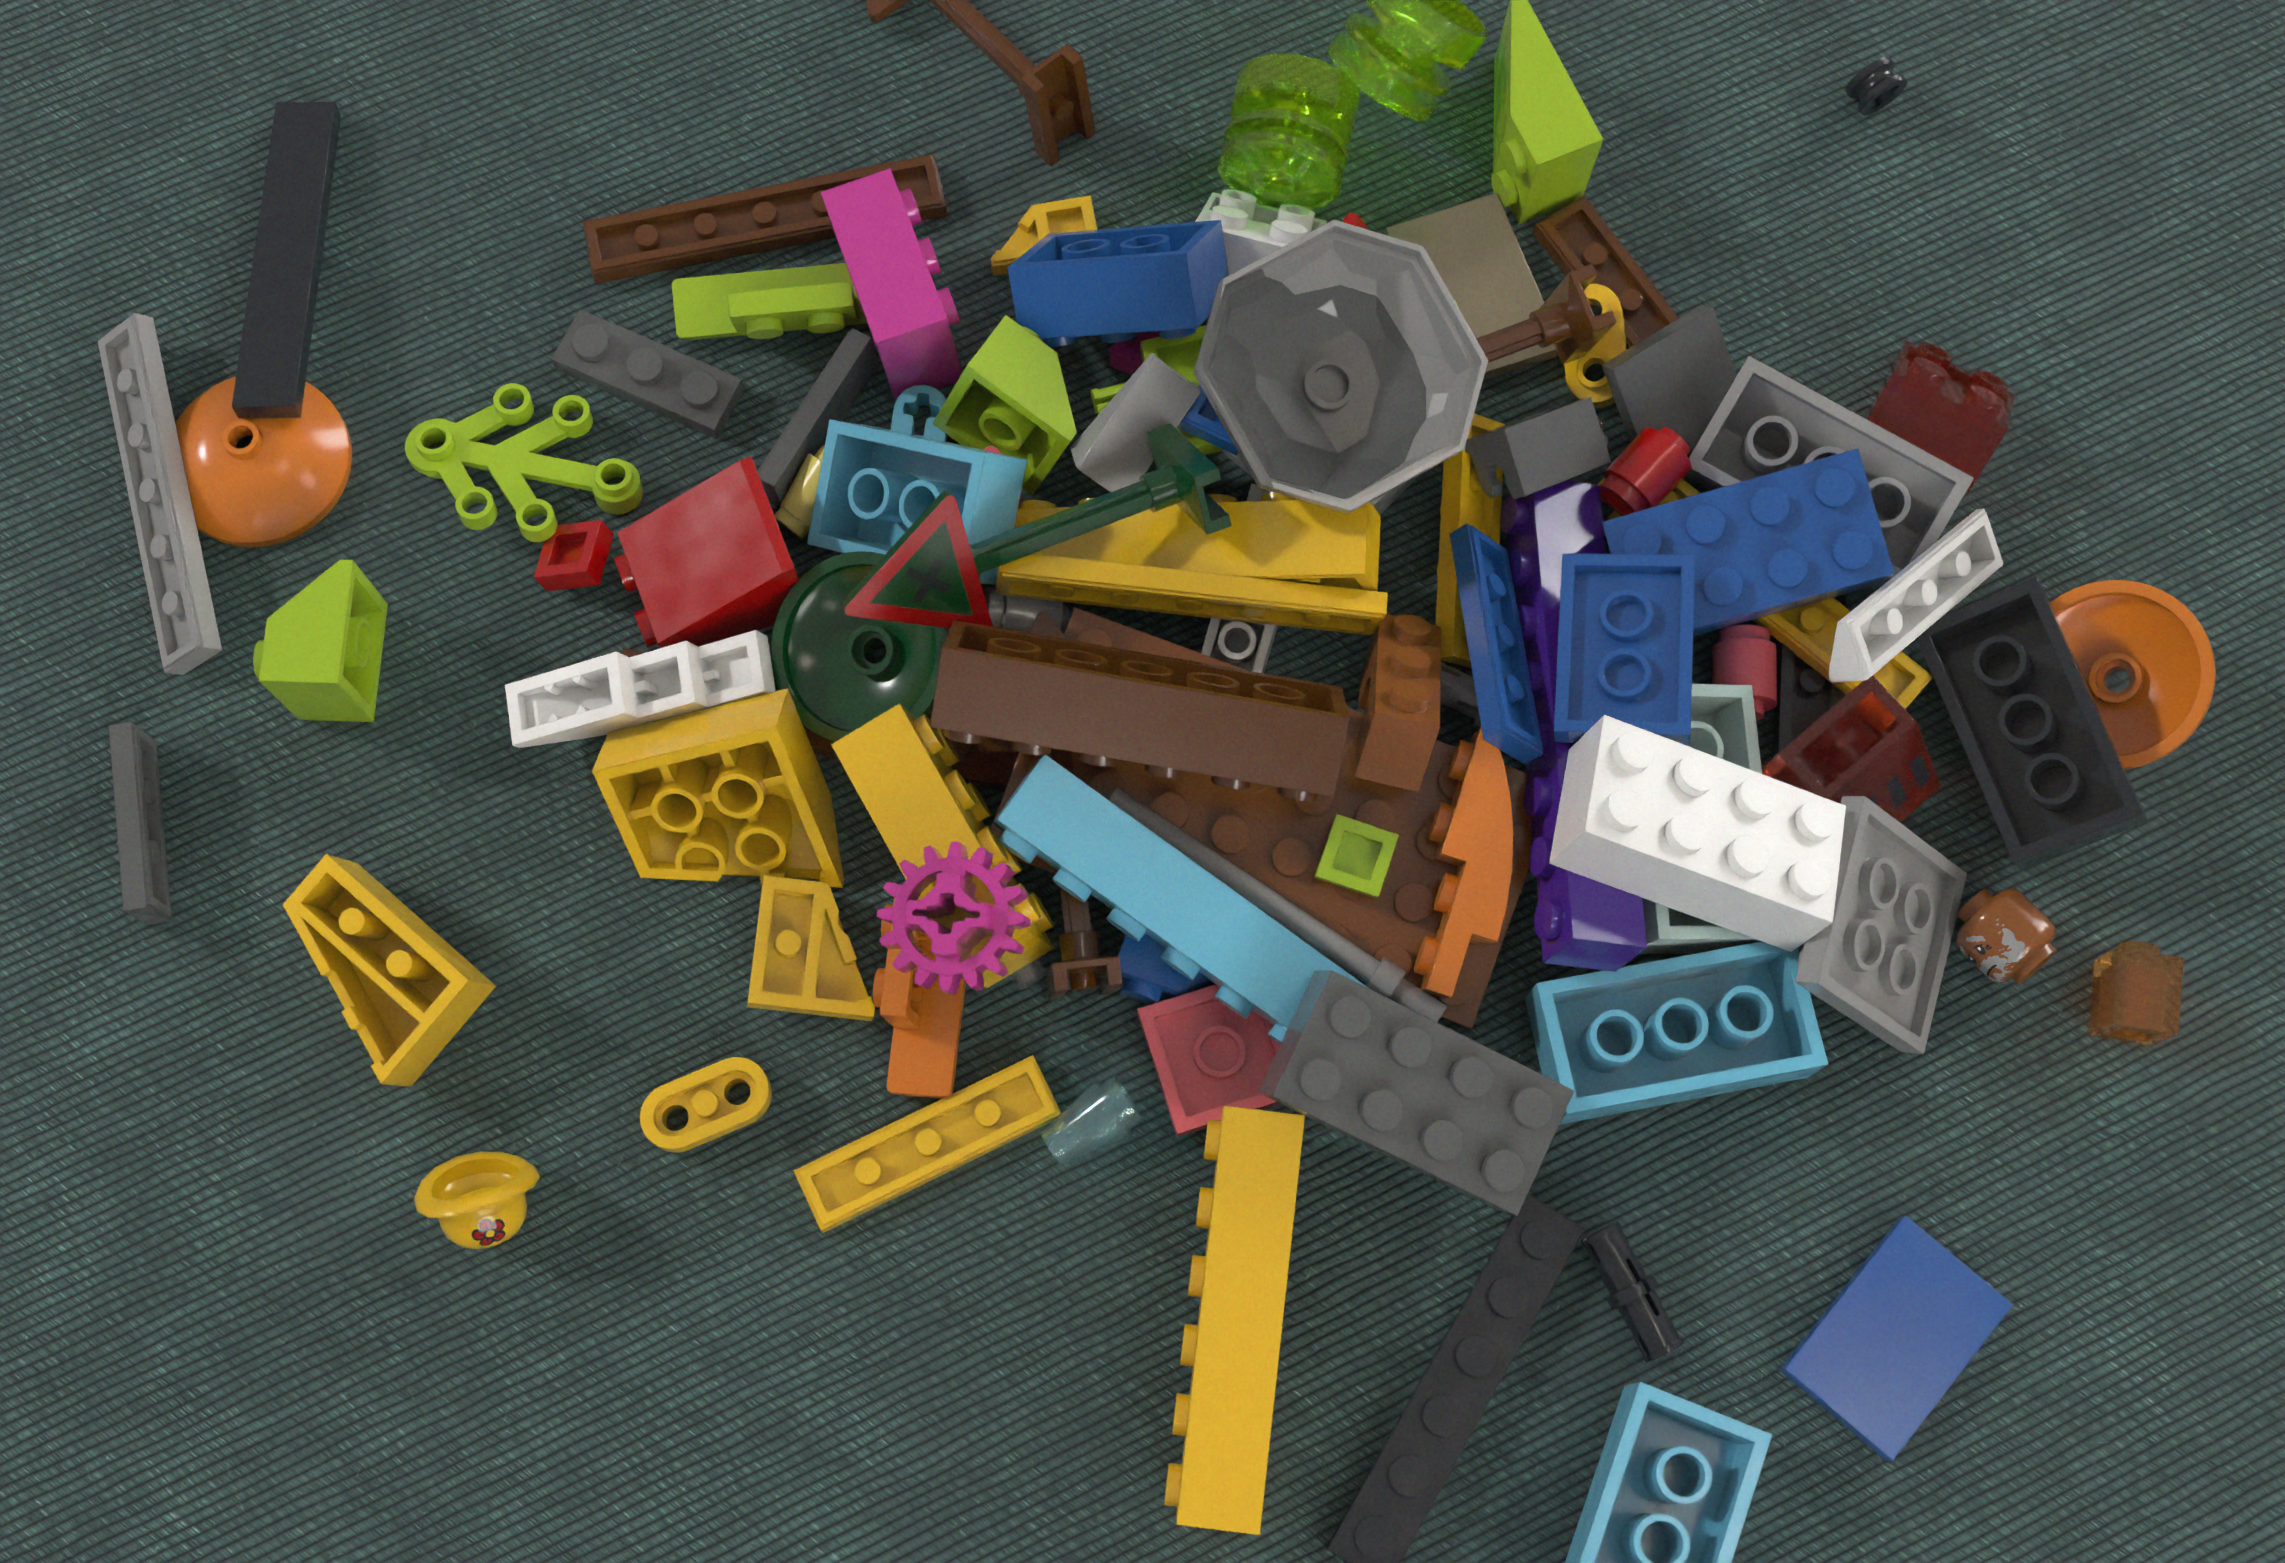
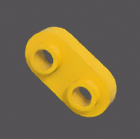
(1607, 348)
(706, 1101)

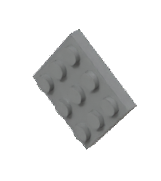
(1888, 929)

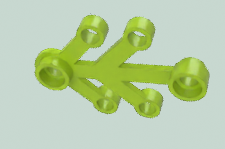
(517, 459)

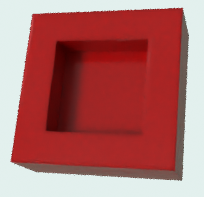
(574, 556)

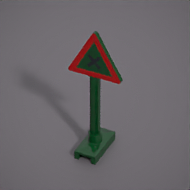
(935, 571)

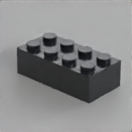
(2030, 725)

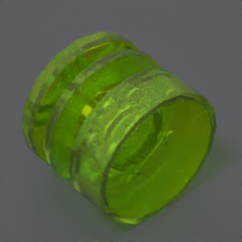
(1399, 52)
(1289, 130)

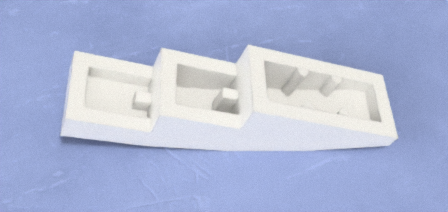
(636, 690)

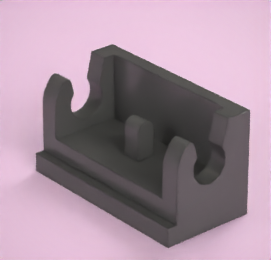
(1540, 449)

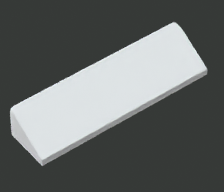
(1914, 599)

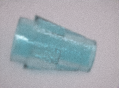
(1092, 1121)

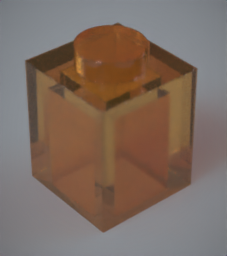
(2136, 994)

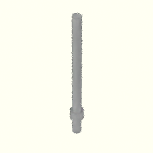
(1377, 975)

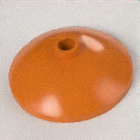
(273, 485)
(2162, 649)

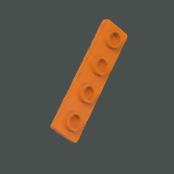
(923, 1023)

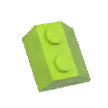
(1012, 401)
(326, 648)

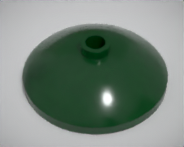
(831, 659)

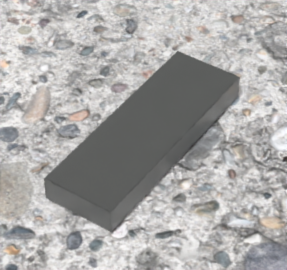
(827, 399)
(139, 824)

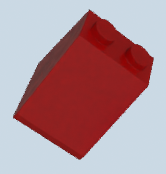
(708, 562)

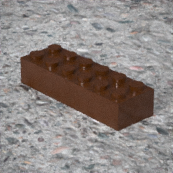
(1140, 710)

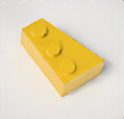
(388, 967)

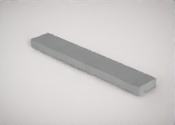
(159, 495)

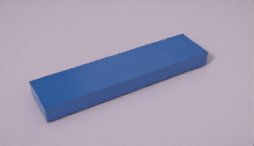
(1496, 645)

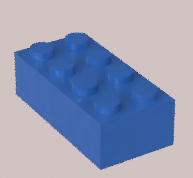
(1768, 540)

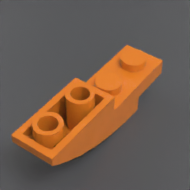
(1478, 839)

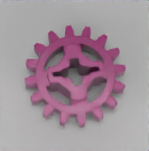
(953, 946)

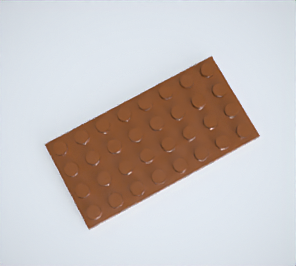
(1284, 837)

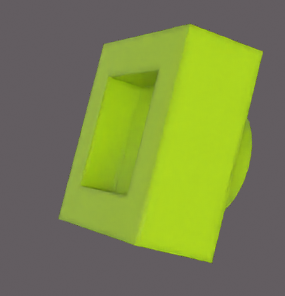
(1356, 856)

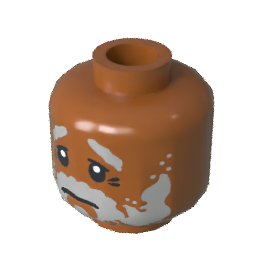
(2005, 935)

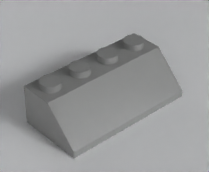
(1780, 424)

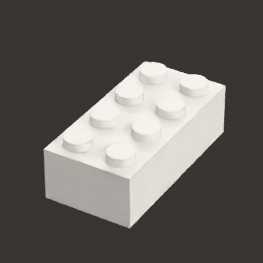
(1699, 834)

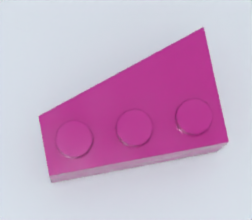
(895, 281)

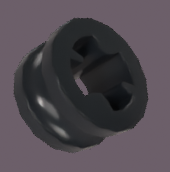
(1876, 86)

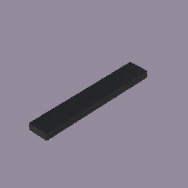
(287, 261)

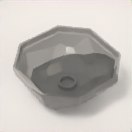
(1340, 366)

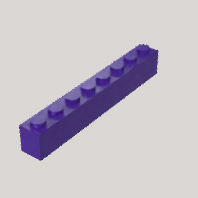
(1575, 916)

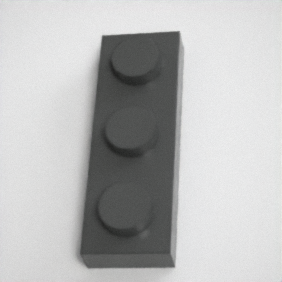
(648, 374)

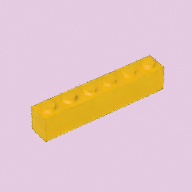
(1266, 540)
(1238, 1320)

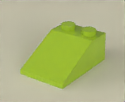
(1541, 125)

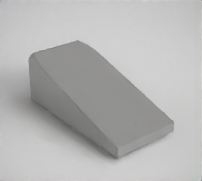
(1116, 443)

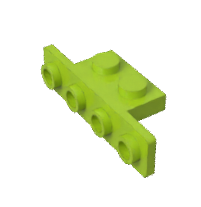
(766, 303)

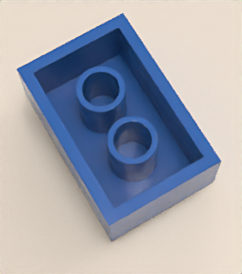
(1119, 282)

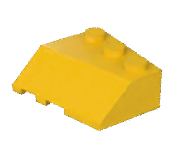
(722, 794)

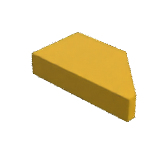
(1041, 220)

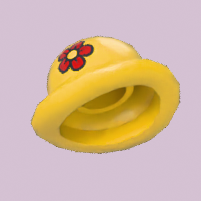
(478, 1197)

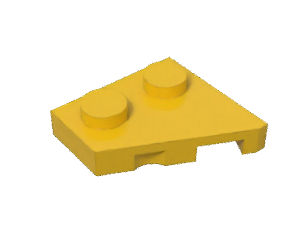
(804, 955)

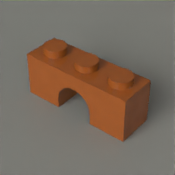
(1400, 702)

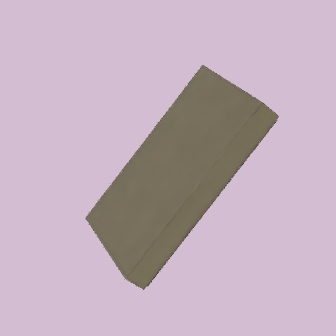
(1482, 271)

